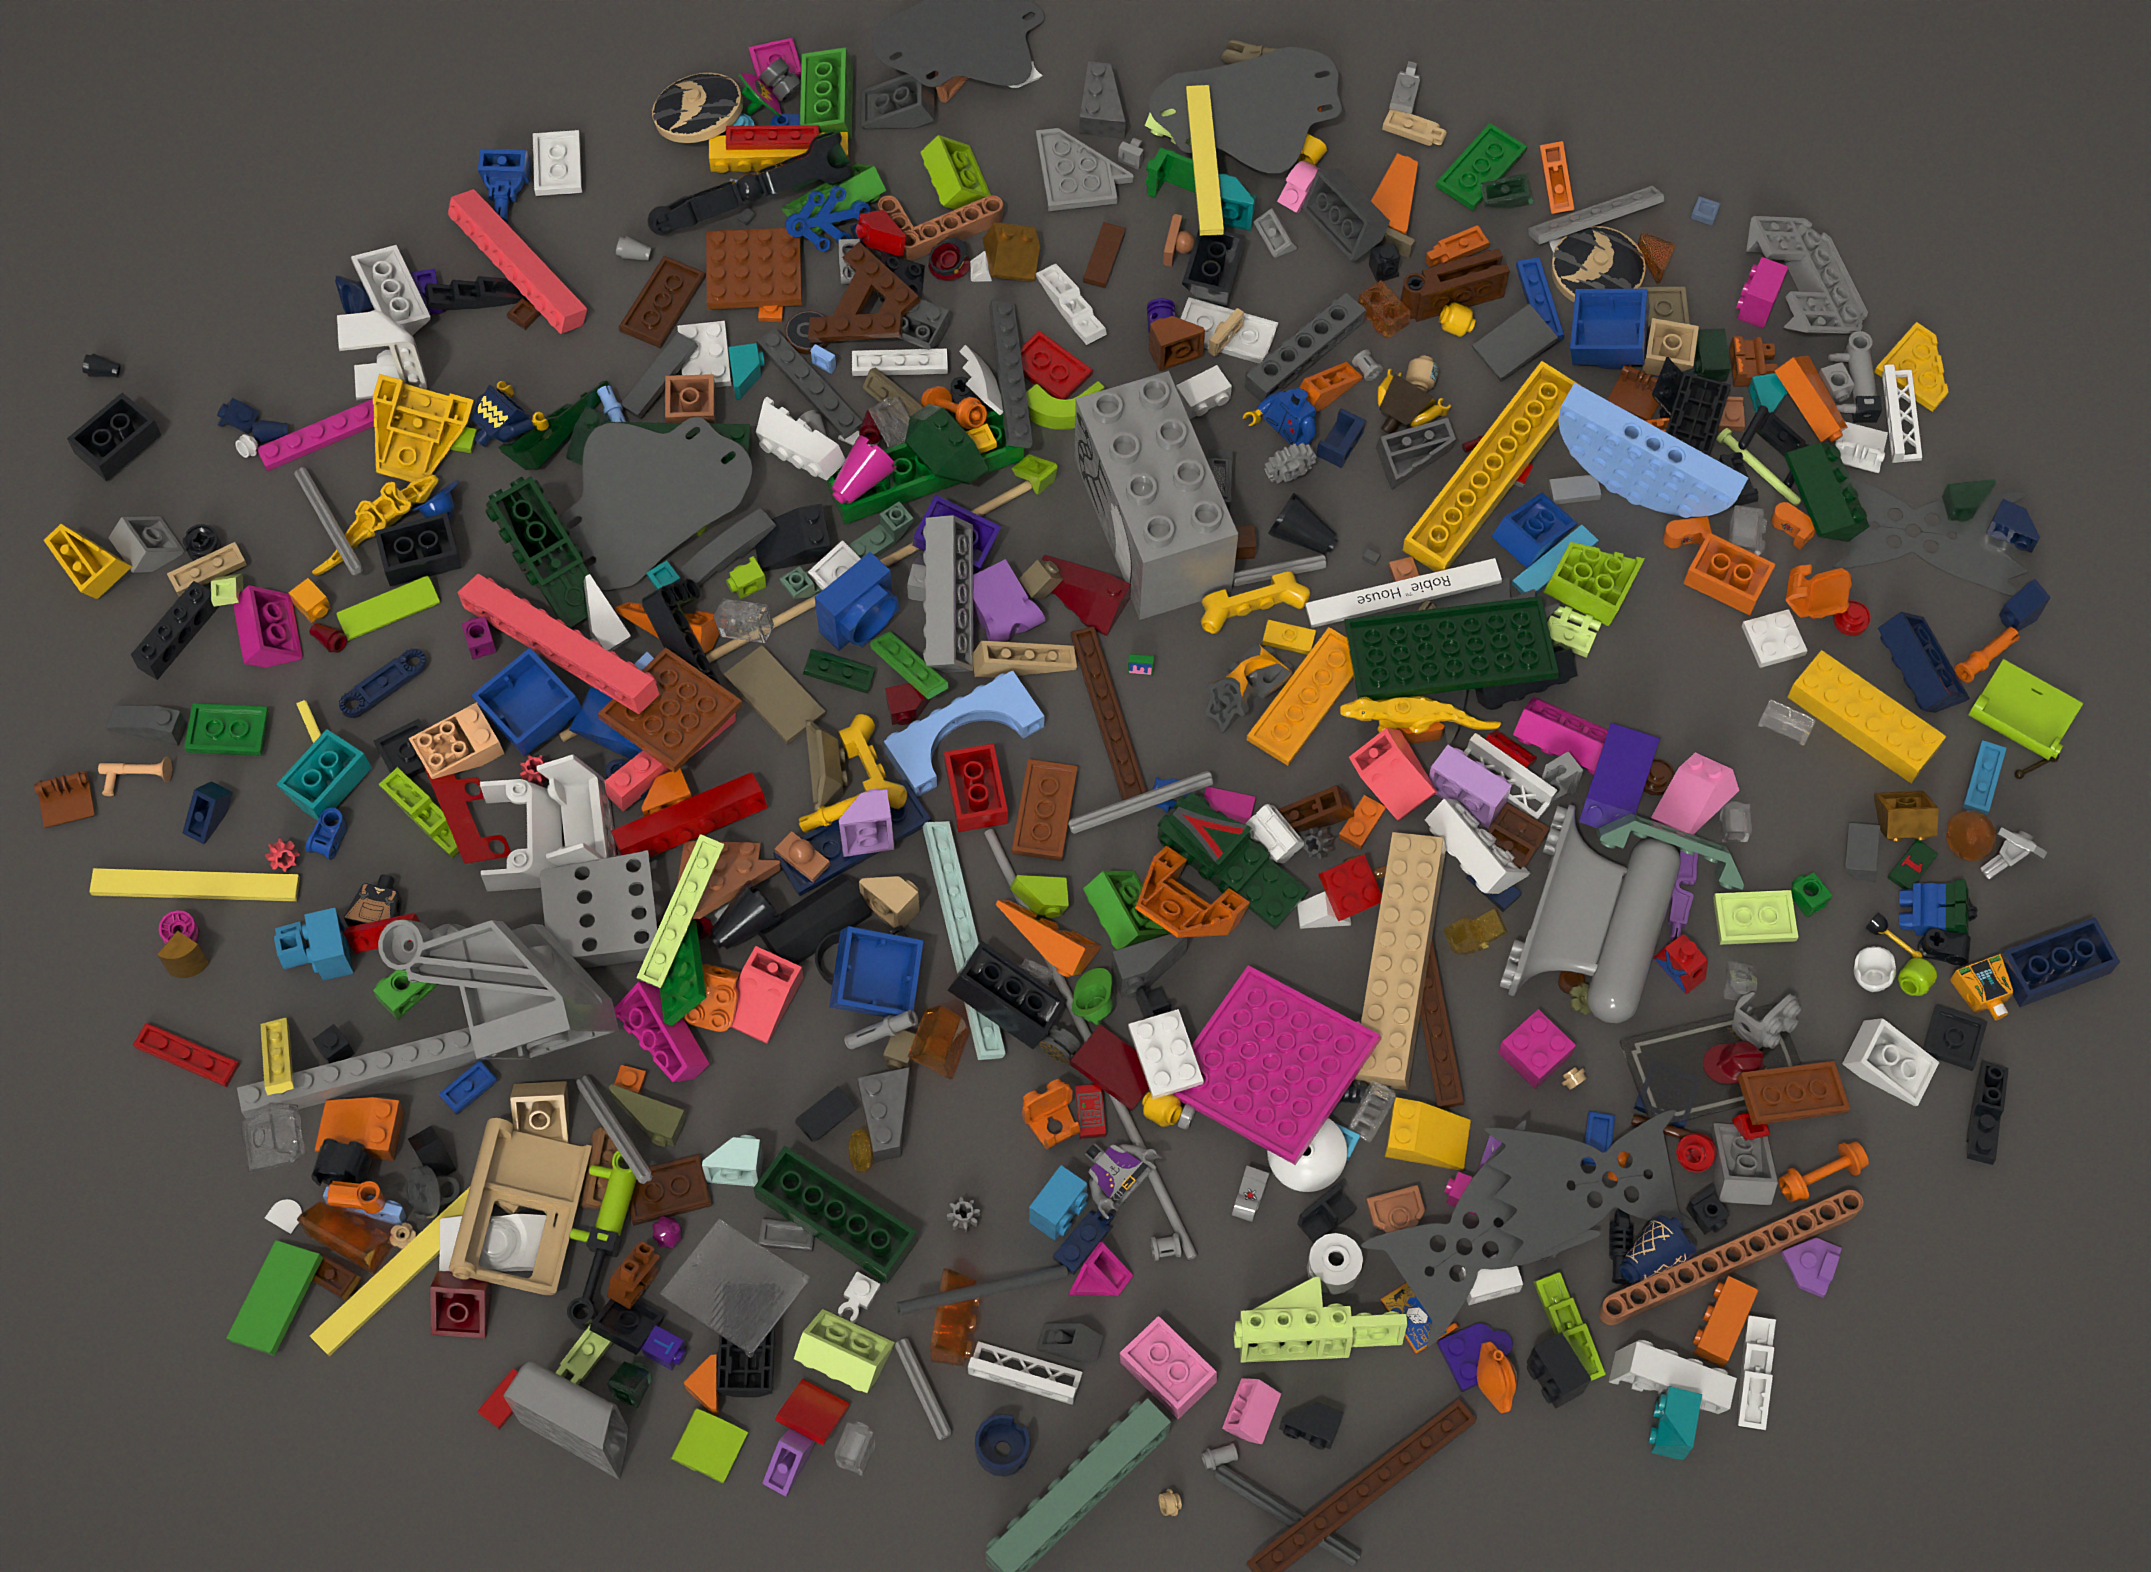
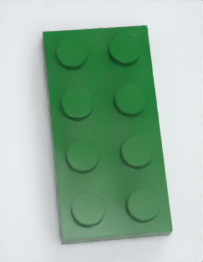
(1482, 161)
(685, 981)

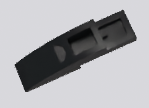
(1986, 1113)

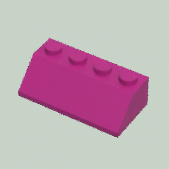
(1561, 732)

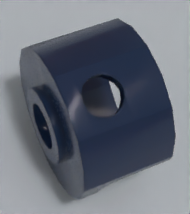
(996, 1430)

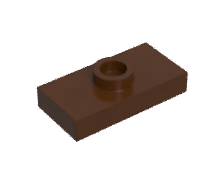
(335, 1278)

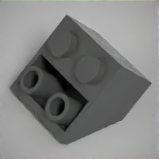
(925, 325)

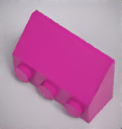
(267, 627)

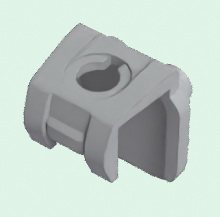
(1766, 1032)

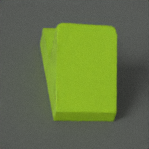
(1037, 471)

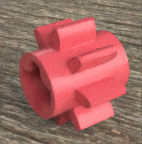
(528, 770)
(287, 858)

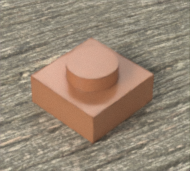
(1403, 569)

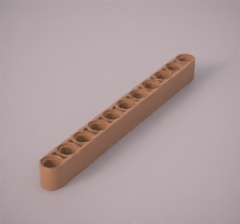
(1722, 1266)

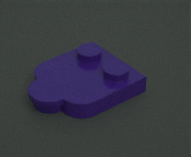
(1463, 1351)

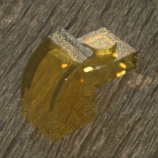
(1472, 936)

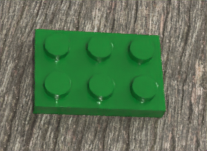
(226, 729)

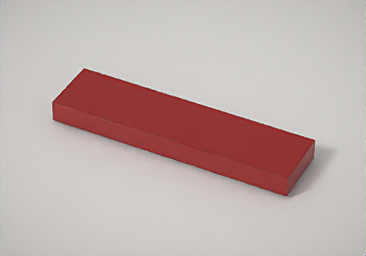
(770, 137)
(186, 1054)

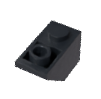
(1313, 1423)

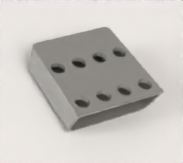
(599, 909)
(569, 1416)

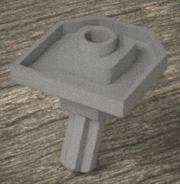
(2012, 850)

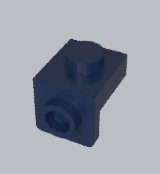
(237, 415)

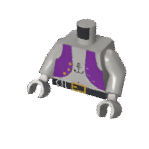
(1118, 1173)

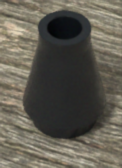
(100, 367)

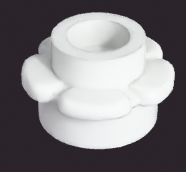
(246, 445)

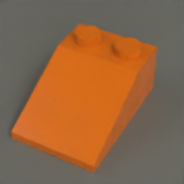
(363, 1120)

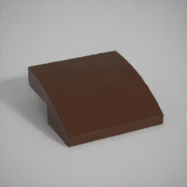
(1518, 834)

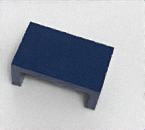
(1341, 438)

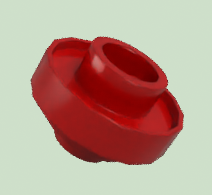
(1853, 620)
(1696, 1152)

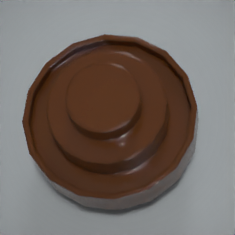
(1658, 778)

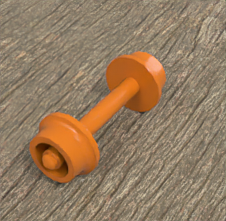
(969, 412)
(1851, 1157)

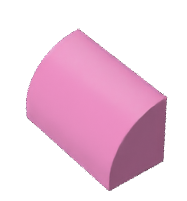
(1251, 1410)

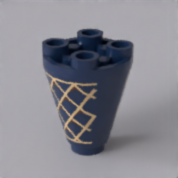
(1657, 1250)

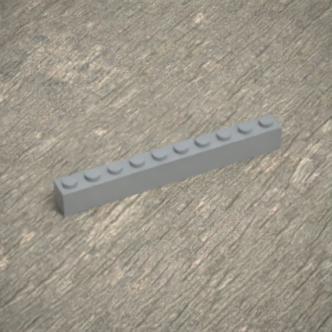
(367, 1072)

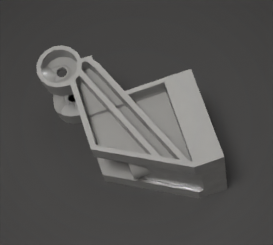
(515, 984)

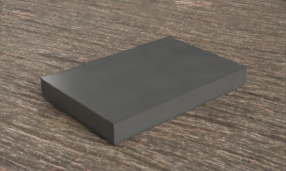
(1515, 342)

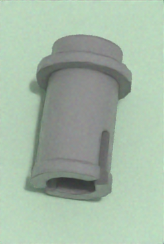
(1219, 1456)

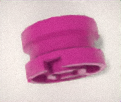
(175, 920)

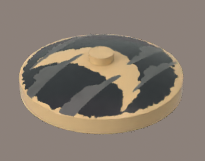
(697, 107)
(1597, 260)

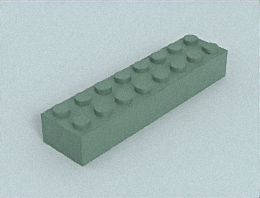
(1079, 1490)

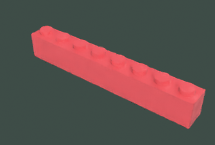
(517, 261)

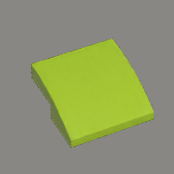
(709, 1445)

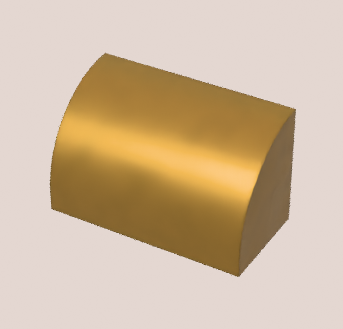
(182, 957)

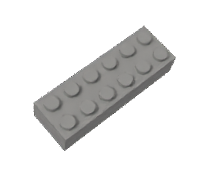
(948, 594)

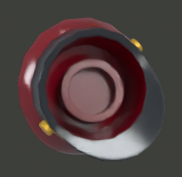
(949, 259)

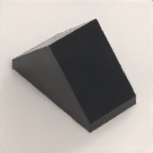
(432, 1152)

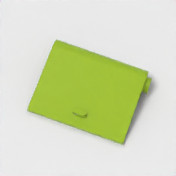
(2026, 710)

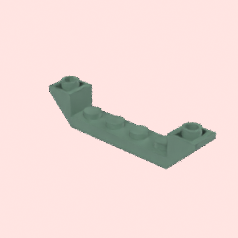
(877, 541)
(1617, 833)

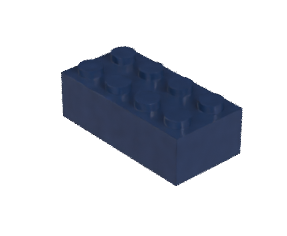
(2059, 961)

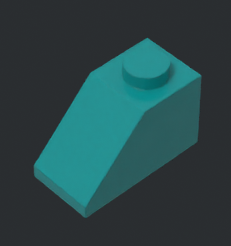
(745, 367)
(1767, 391)

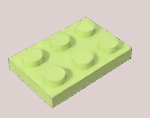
(1755, 917)

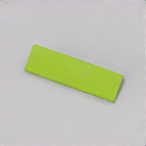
(388, 608)

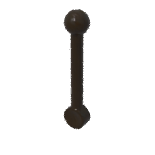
(2019, 774)

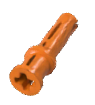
(1980, 660)

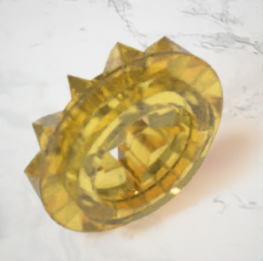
(860, 1151)

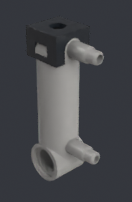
(1866, 403)

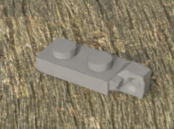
(1405, 89)

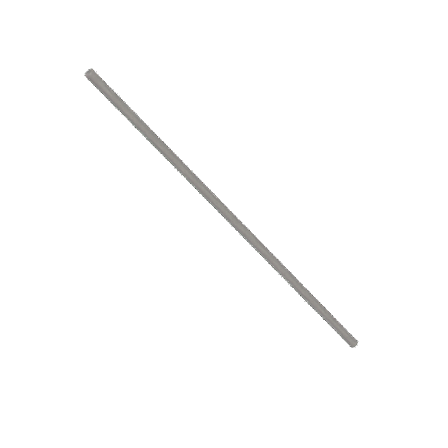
(1085, 1034)

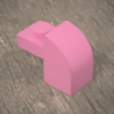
(1298, 186)

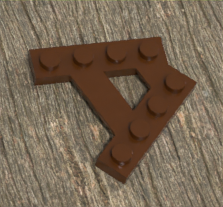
(847, 319)

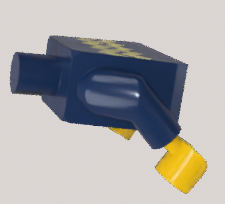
(502, 417)

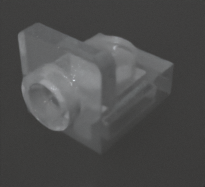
(1038, 971)

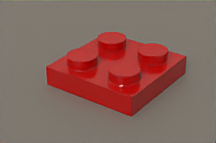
(1351, 887)

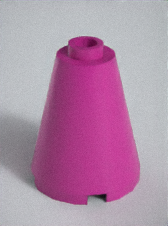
(861, 471)

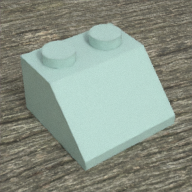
(735, 1162)

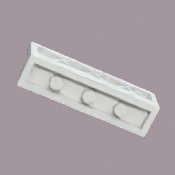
(1896, 416)
(1516, 775)
(1023, 1379)

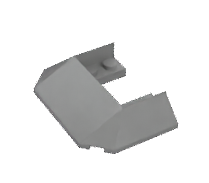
(1826, 292)

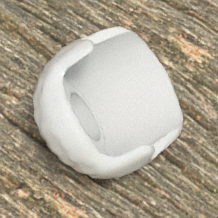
(1874, 968)

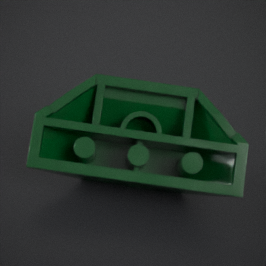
(944, 446)

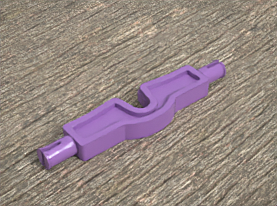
(1681, 899)

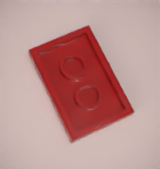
(1052, 367)

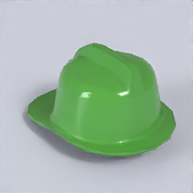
(1093, 995)

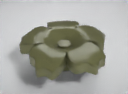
(1579, 1001)

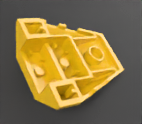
(414, 427)

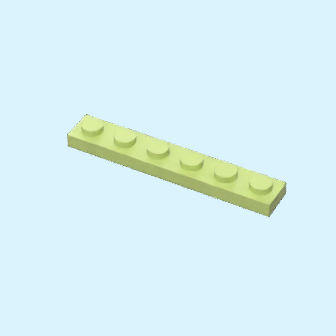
(680, 911)

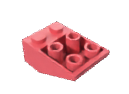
(1393, 772)
(765, 993)

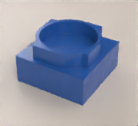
(1609, 327)
(857, 604)
(527, 702)
(875, 972)

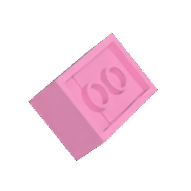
(1168, 1367)

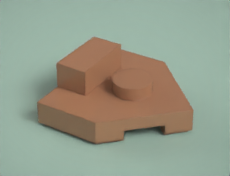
(1396, 1209)

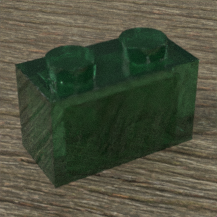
(1712, 355)

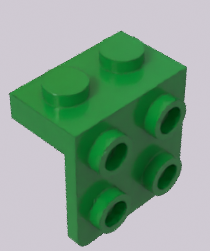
(1171, 168)

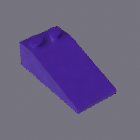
(1619, 776)

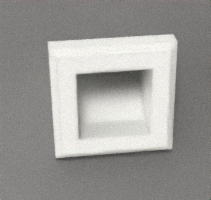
(980, 268)

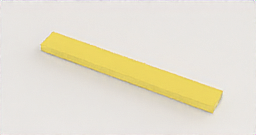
(1204, 160)
(194, 884)
(385, 1283)

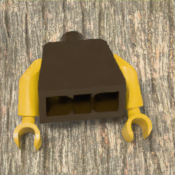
(1406, 404)

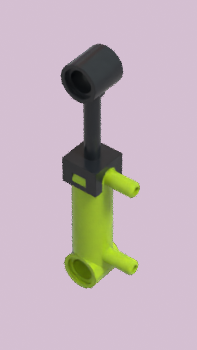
(605, 1236)

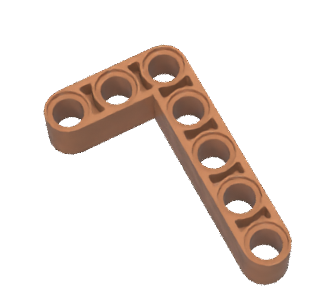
(940, 227)

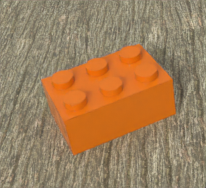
(1729, 573)

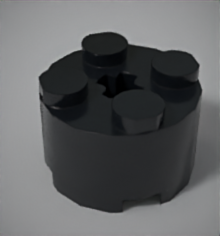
(341, 1163)

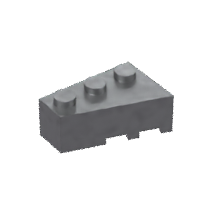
(1414, 449)
(885, 1107)

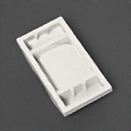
(508, 1244)

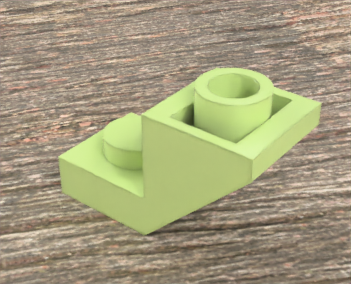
(226, 589)

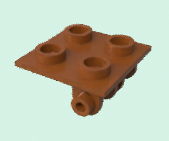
(1634, 393)
(65, 799)

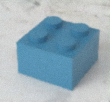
(327, 944)
(1058, 1203)

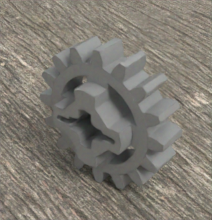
(1290, 463)

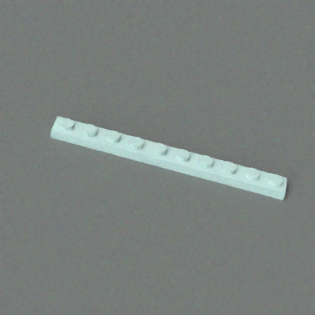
(959, 927)

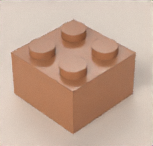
(690, 397)

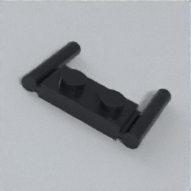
(1775, 433)

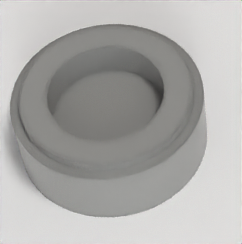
(1186, 1117)

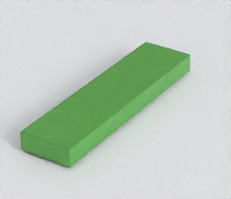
(909, 665)

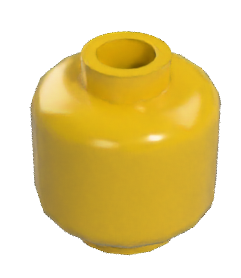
(1457, 319)
(1162, 1110)

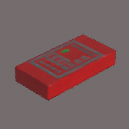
(1090, 1111)

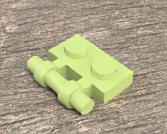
(1573, 636)

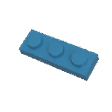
(1984, 777)

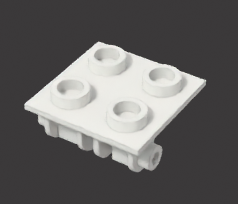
(1862, 447)

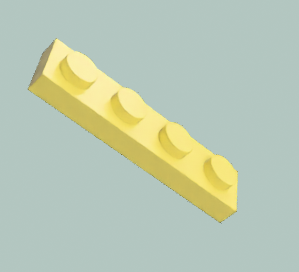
(277, 1056)

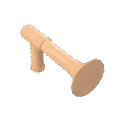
(161, 769)

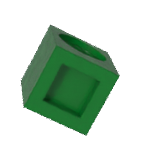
(1810, 904)

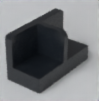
(1152, 1002)
(1325, 1214)

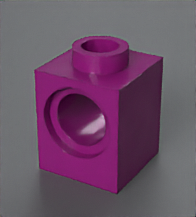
(479, 646)

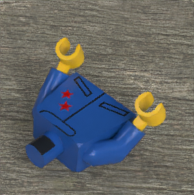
(1288, 414)

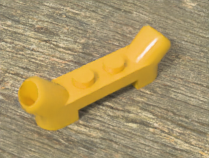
(1282, 589)
(855, 743)

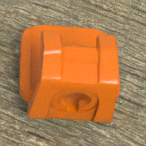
(1820, 596)
(719, 1007)
(1053, 1104)

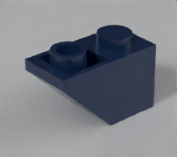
(2014, 526)

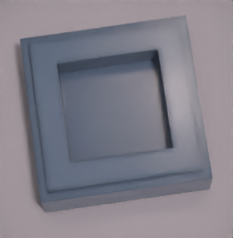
(1705, 210)

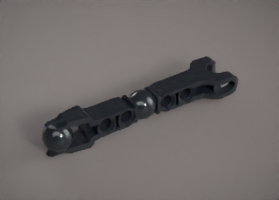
(751, 187)

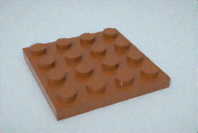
(753, 268)
(682, 715)

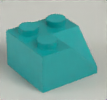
(1236, 203)
(1675, 1423)

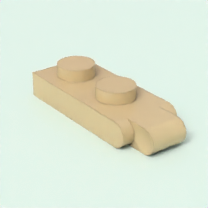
(1414, 128)

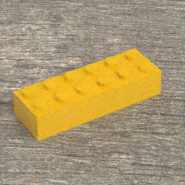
(1866, 716)

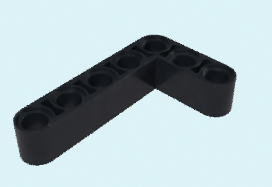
(671, 625)

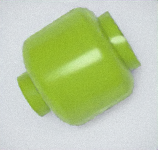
(1917, 977)

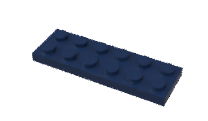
(829, 844)

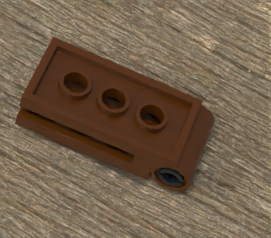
(1463, 281)

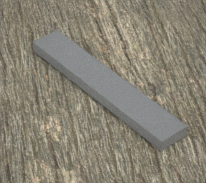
(1596, 214)

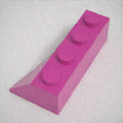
(672, 1046)

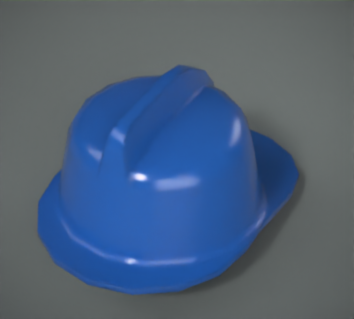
(439, 503)

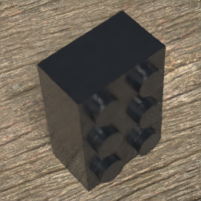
(114, 436)
(418, 549)

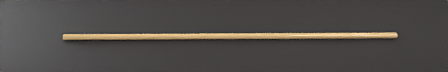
(810, 603)

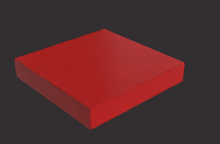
(812, 1412)

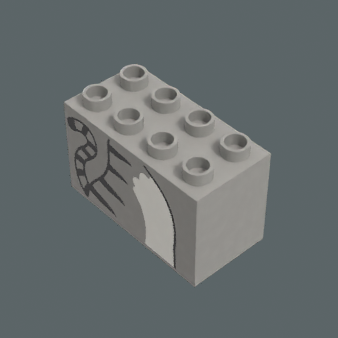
(1154, 494)

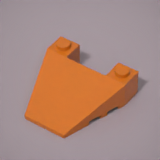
(1179, 908)

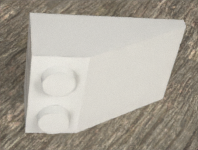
(1890, 1061)

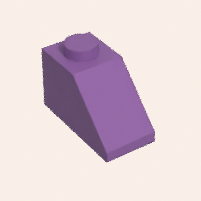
(788, 1461)

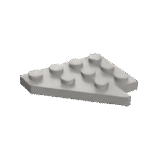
(1076, 173)

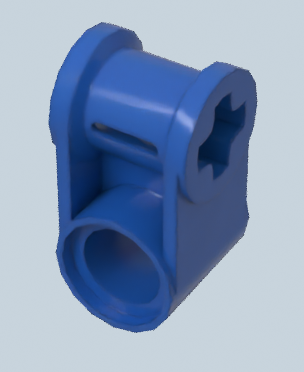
(326, 838)

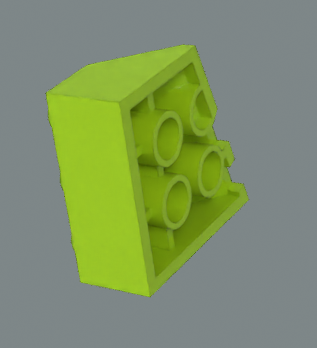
(1593, 580)

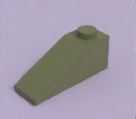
(656, 1119)

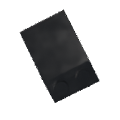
(796, 540)

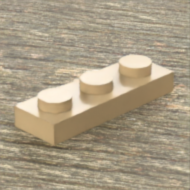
(207, 568)

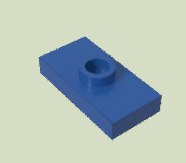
(468, 1087)

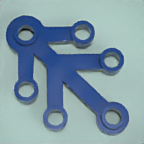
(823, 217)

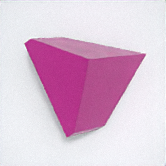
(1101, 1274)

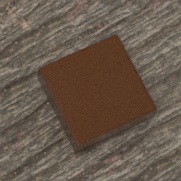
(523, 314)

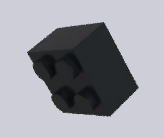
(1557, 1371)

